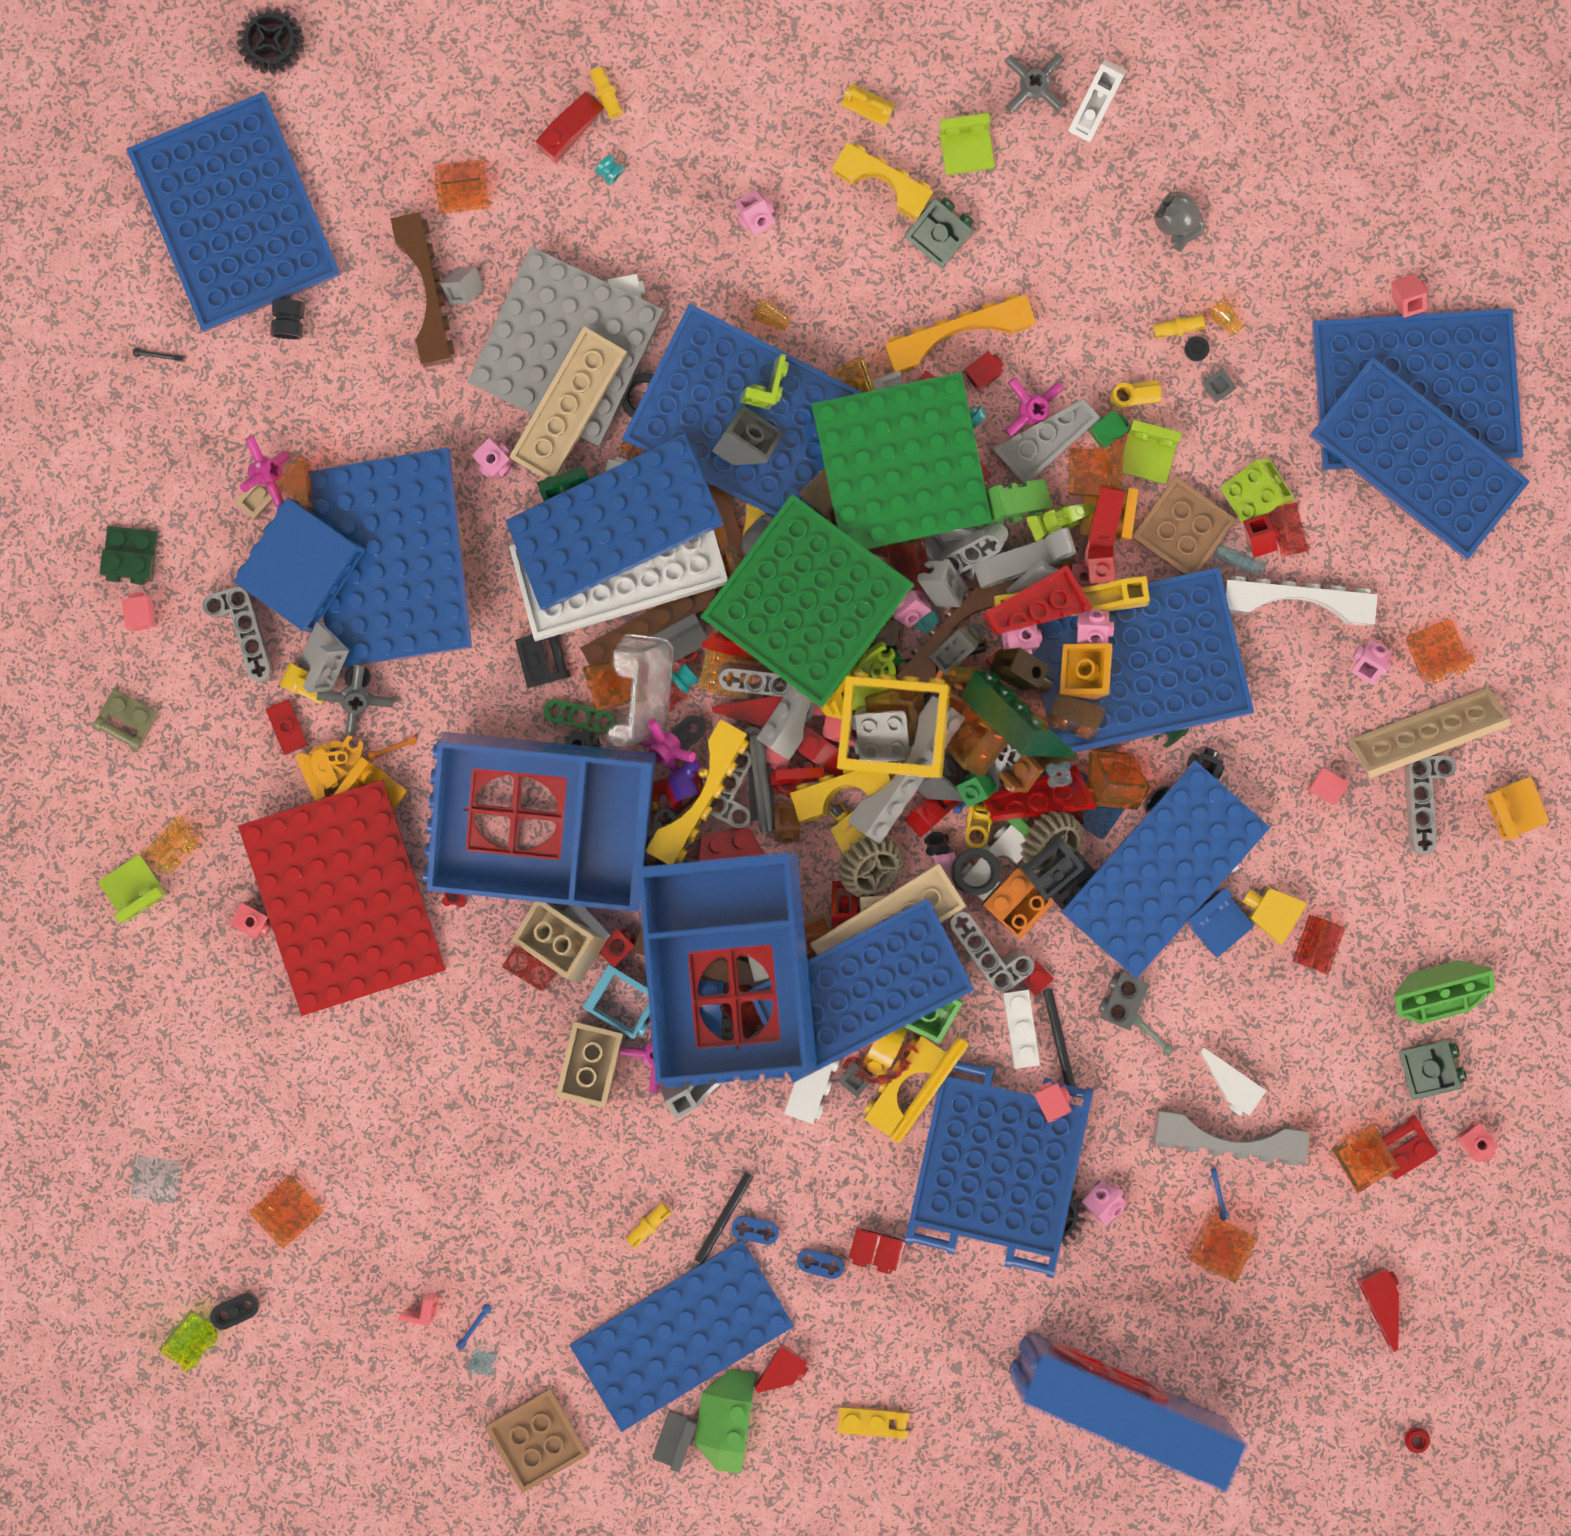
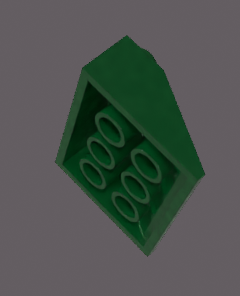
(1012, 717)

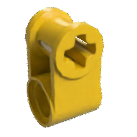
(977, 822)

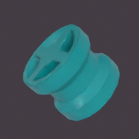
(609, 169)
(685, 678)

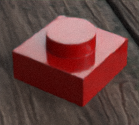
(1037, 979)

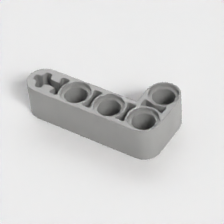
(963, 550)
(1009, 565)
(246, 636)
(764, 686)
(729, 795)
(1426, 805)
(995, 965)

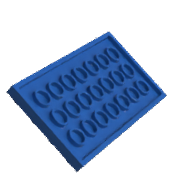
(1419, 458)
(614, 522)
(1165, 869)
(878, 983)
(681, 1335)

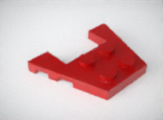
(728, 845)

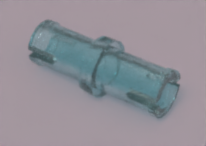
(1239, 560)

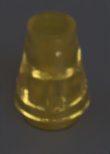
(771, 315)
(1225, 317)

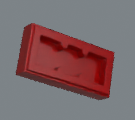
(286, 727)

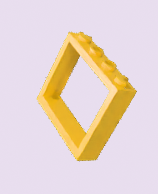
(908, 683)

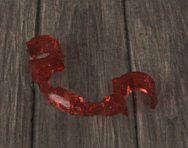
(882, 1078)

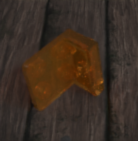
(1438, 652)

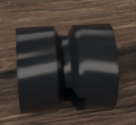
(287, 322)

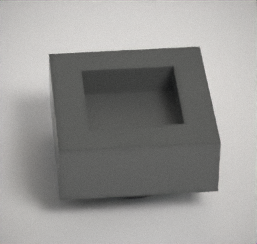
(1218, 385)
(851, 1082)

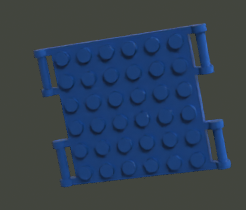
(998, 1169)

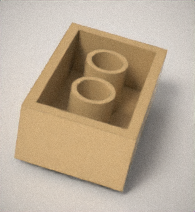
(559, 940)
(589, 1064)

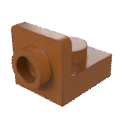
(1022, 774)
(786, 823)

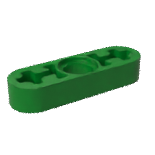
(562, 706)

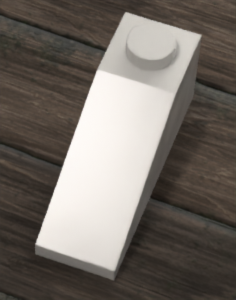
(1097, 100)
(1235, 1087)

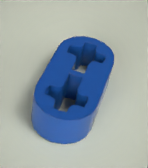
(756, 1224)
(818, 1269)

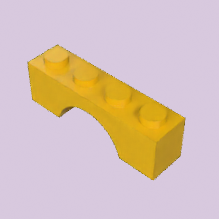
(856, 165)
(814, 800)
(884, 1111)

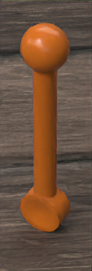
(411, 740)

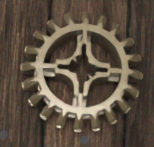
(1043, 831)
(868, 872)

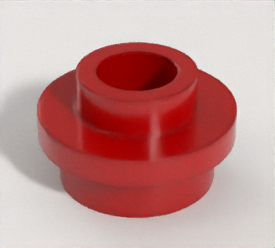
(1422, 1446)

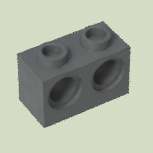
(1129, 1003)

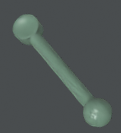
(1168, 1049)

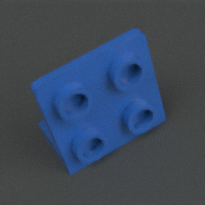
(1219, 922)

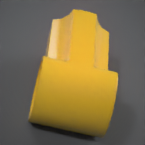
(1137, 393)
(294, 679)

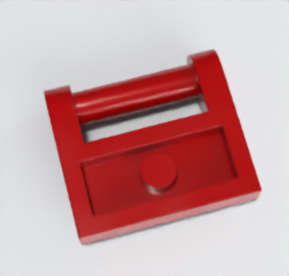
(1412, 1152)

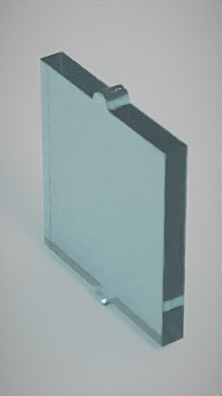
(155, 1179)

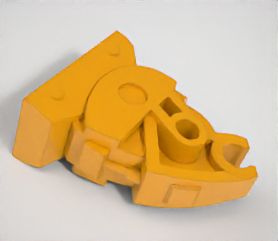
(326, 768)

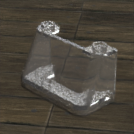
(650, 667)

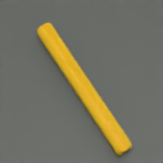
(929, 1089)

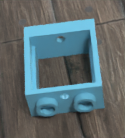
(598, 991)

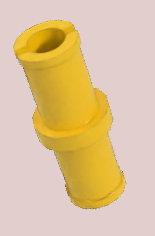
(606, 92)
(1179, 326)
(648, 1225)

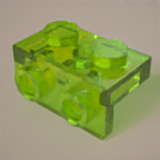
(189, 1340)

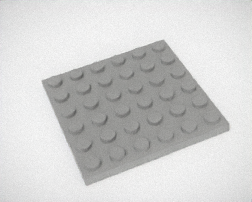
(540, 326)

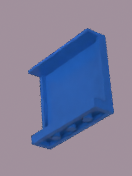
(298, 565)

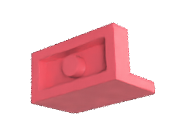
(426, 1314)

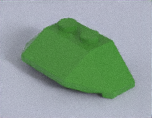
(1443, 991)
(725, 1420)

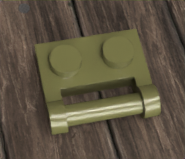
(129, 712)

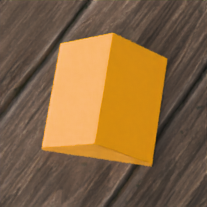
(1086, 670)

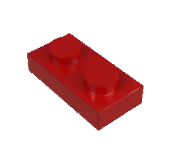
(805, 774)

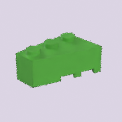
(1018, 501)

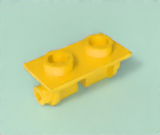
(868, 104)

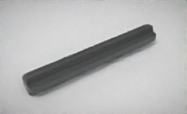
(761, 784)

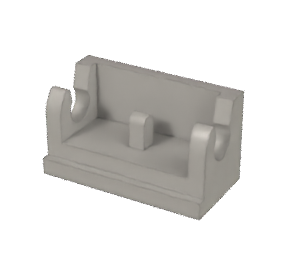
(943, 585)

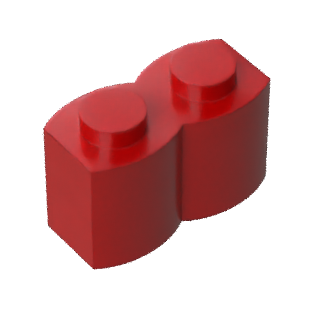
(877, 1250)

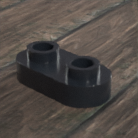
(685, 737)
(235, 1311)

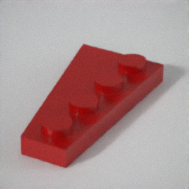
(1042, 602)
(1040, 799)

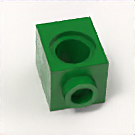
(1109, 428)
(975, 788)

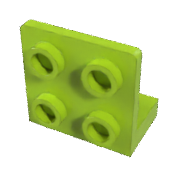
(966, 144)
(757, 395)
(1149, 451)
(1257, 490)
(132, 889)

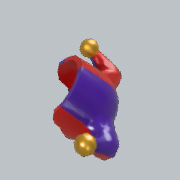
(679, 785)

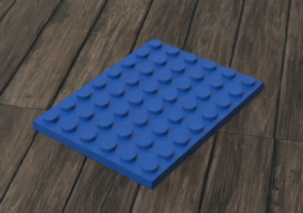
(233, 211)
(1450, 358)
(699, 395)
(410, 581)
(1169, 663)

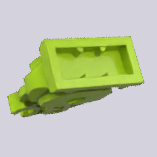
(1058, 519)
(873, 664)

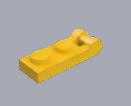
(872, 1422)

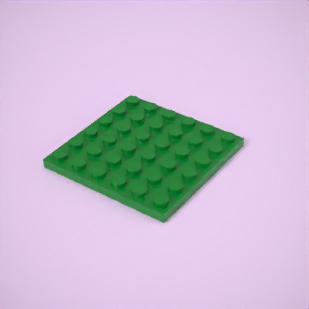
(902, 461)
(807, 601)

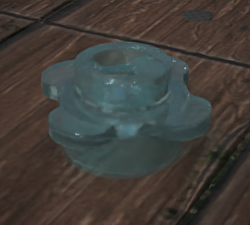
(1064, 779)
(476, 1367)

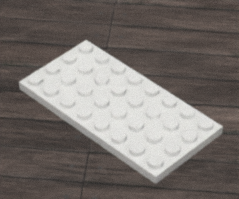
(658, 581)

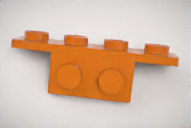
(729, 533)

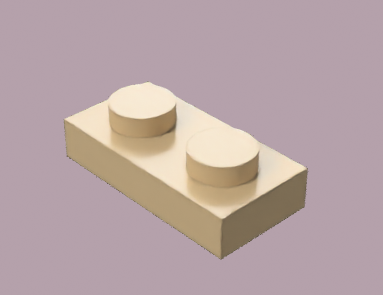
(255, 500)

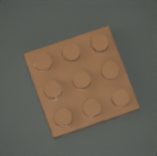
(1183, 528)
(536, 1440)

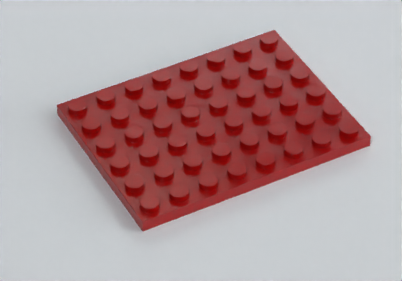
(342, 897)

